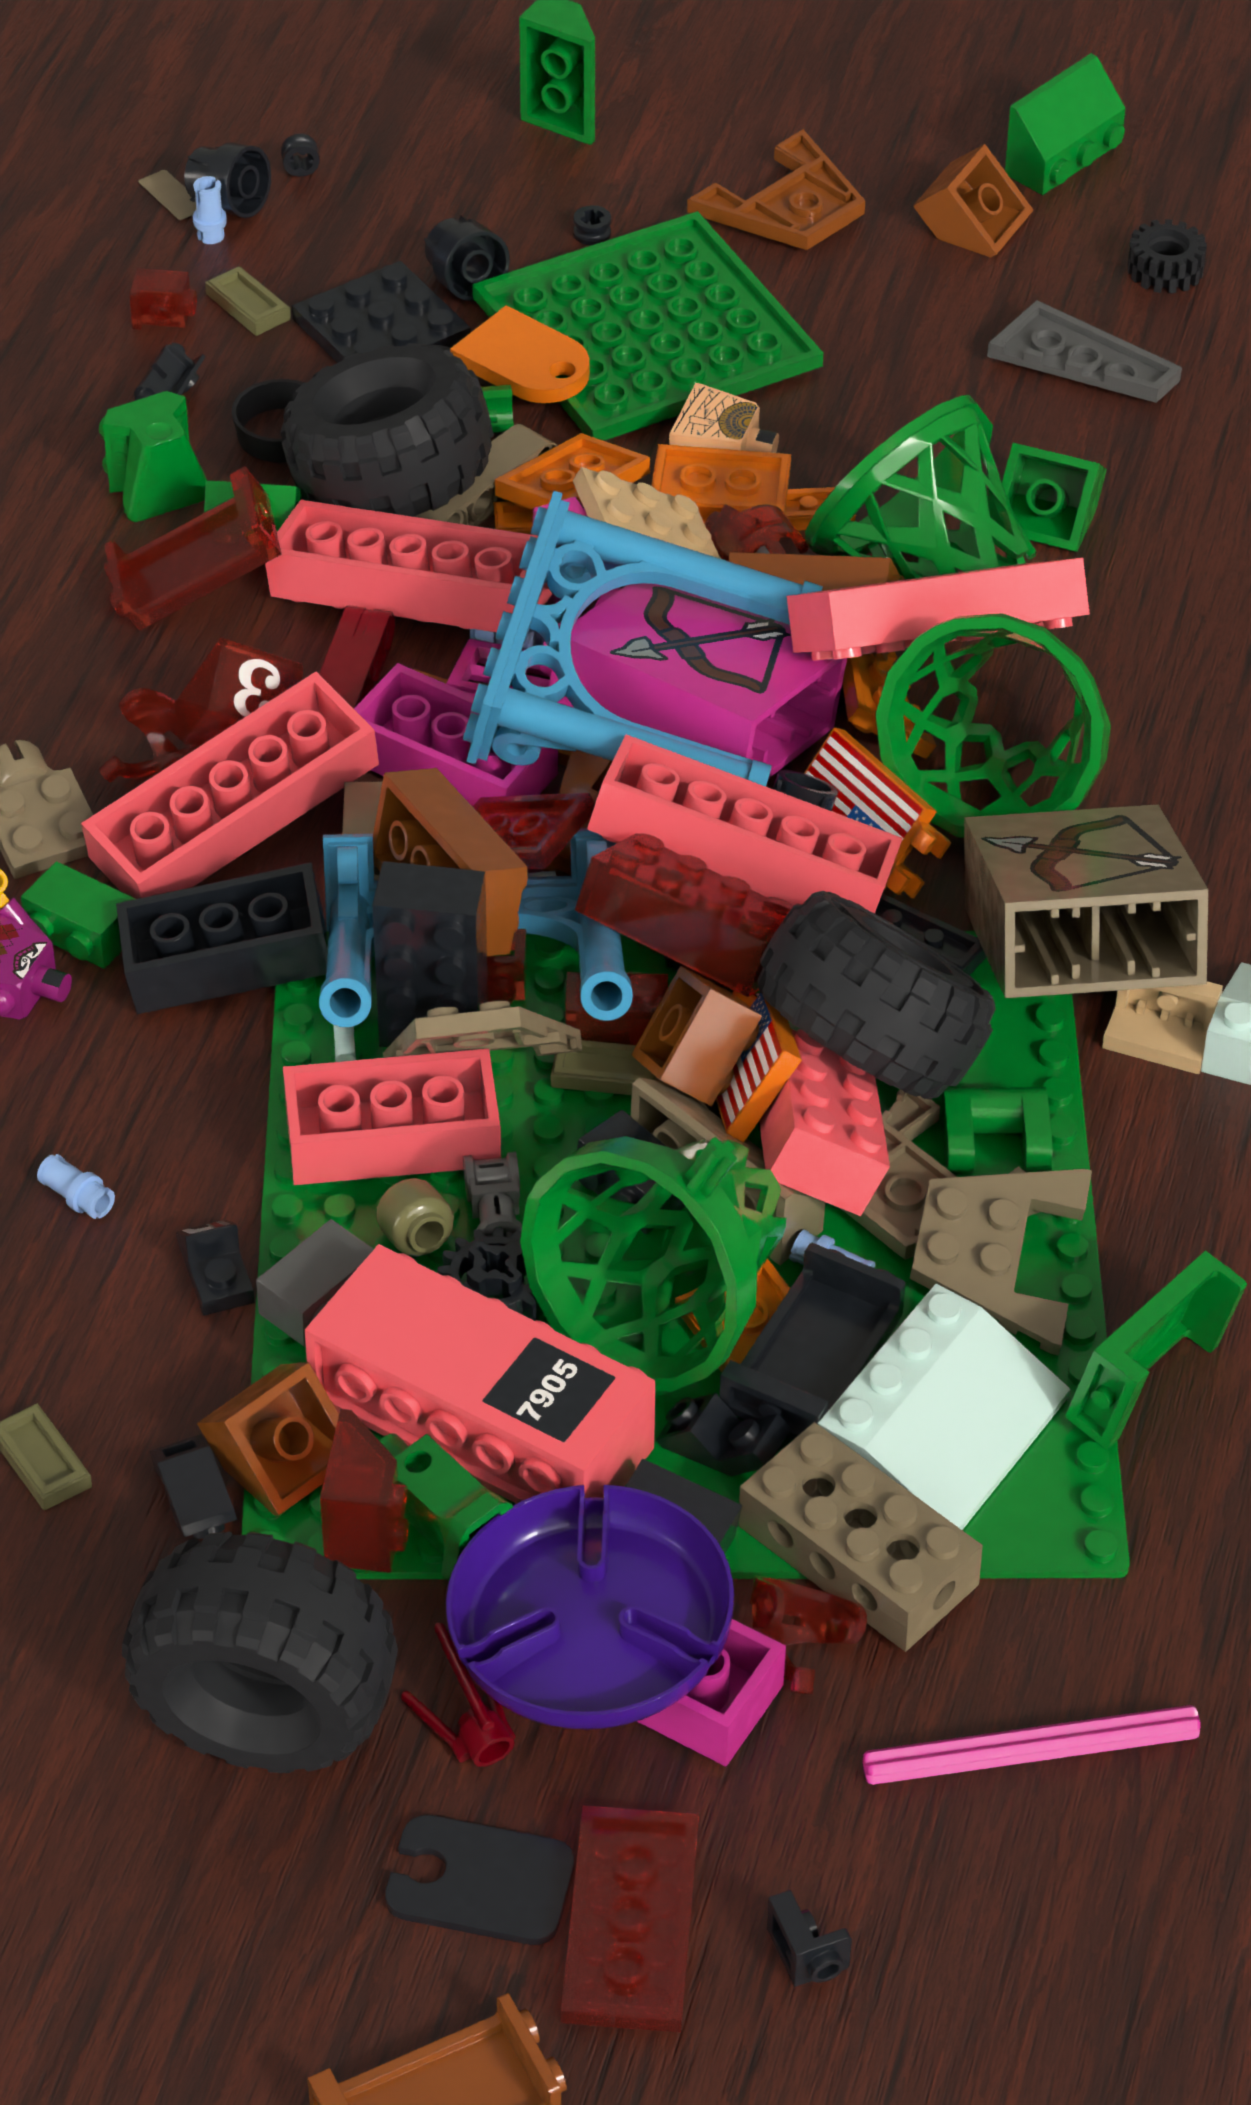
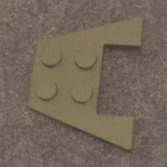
(492, 1027)
(899, 1200)
(975, 1239)

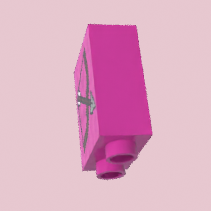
(704, 673)

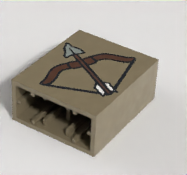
(1085, 901)

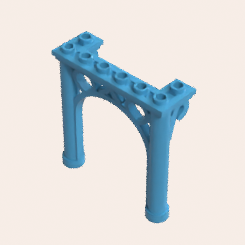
(580, 563)
(544, 910)

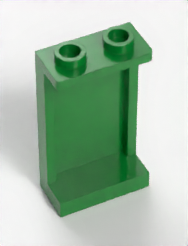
(1191, 1306)

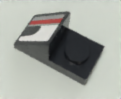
(216, 1266)

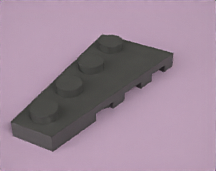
(1080, 352)

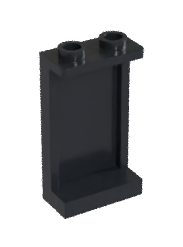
(815, 1341)

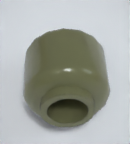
(415, 1217)

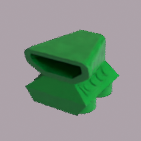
(151, 456)

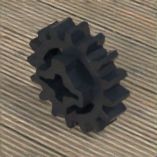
(492, 1269)

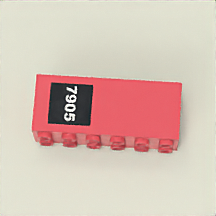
(479, 1379)

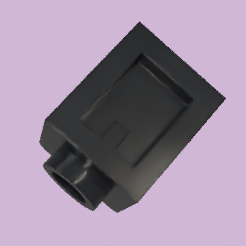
(800, 1946)

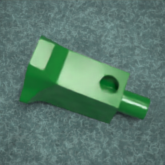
(442, 1497)

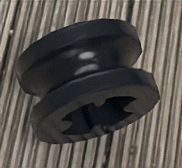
(304, 145)
(592, 225)

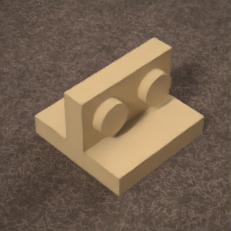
(1163, 1024)

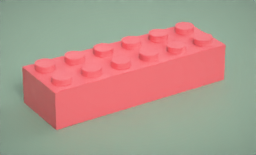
(398, 565)
(896, 612)
(232, 791)
(741, 827)

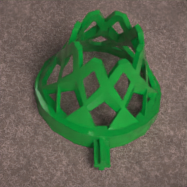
(915, 516)
(999, 631)
(712, 1187)

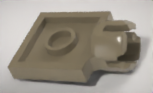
(39, 812)

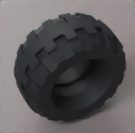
(388, 431)
(875, 995)
(260, 1652)

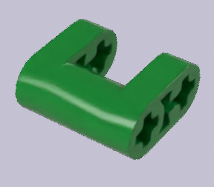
(996, 1112)

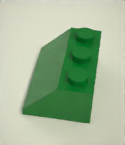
(558, 69)
(1063, 126)

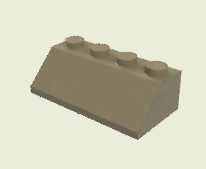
(682, 1119)

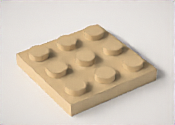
(643, 510)

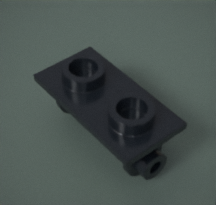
(171, 372)

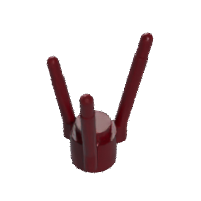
(483, 1731)

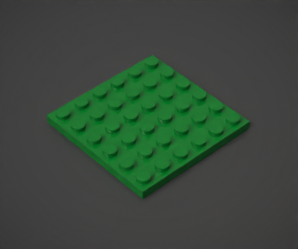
(655, 320)

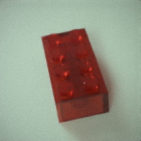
(682, 909)

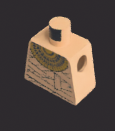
(721, 422)

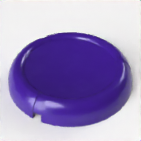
(590, 1606)

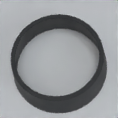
(258, 399)

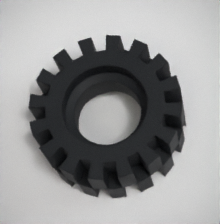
(1166, 256)

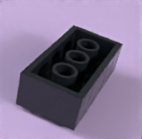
(223, 938)
(428, 943)

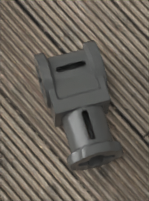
(493, 1192)

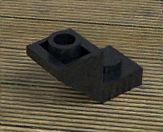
(715, 1437)
(194, 1486)

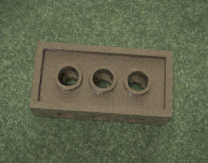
(860, 1535)

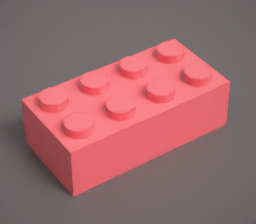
(390, 1116)
(826, 1130)

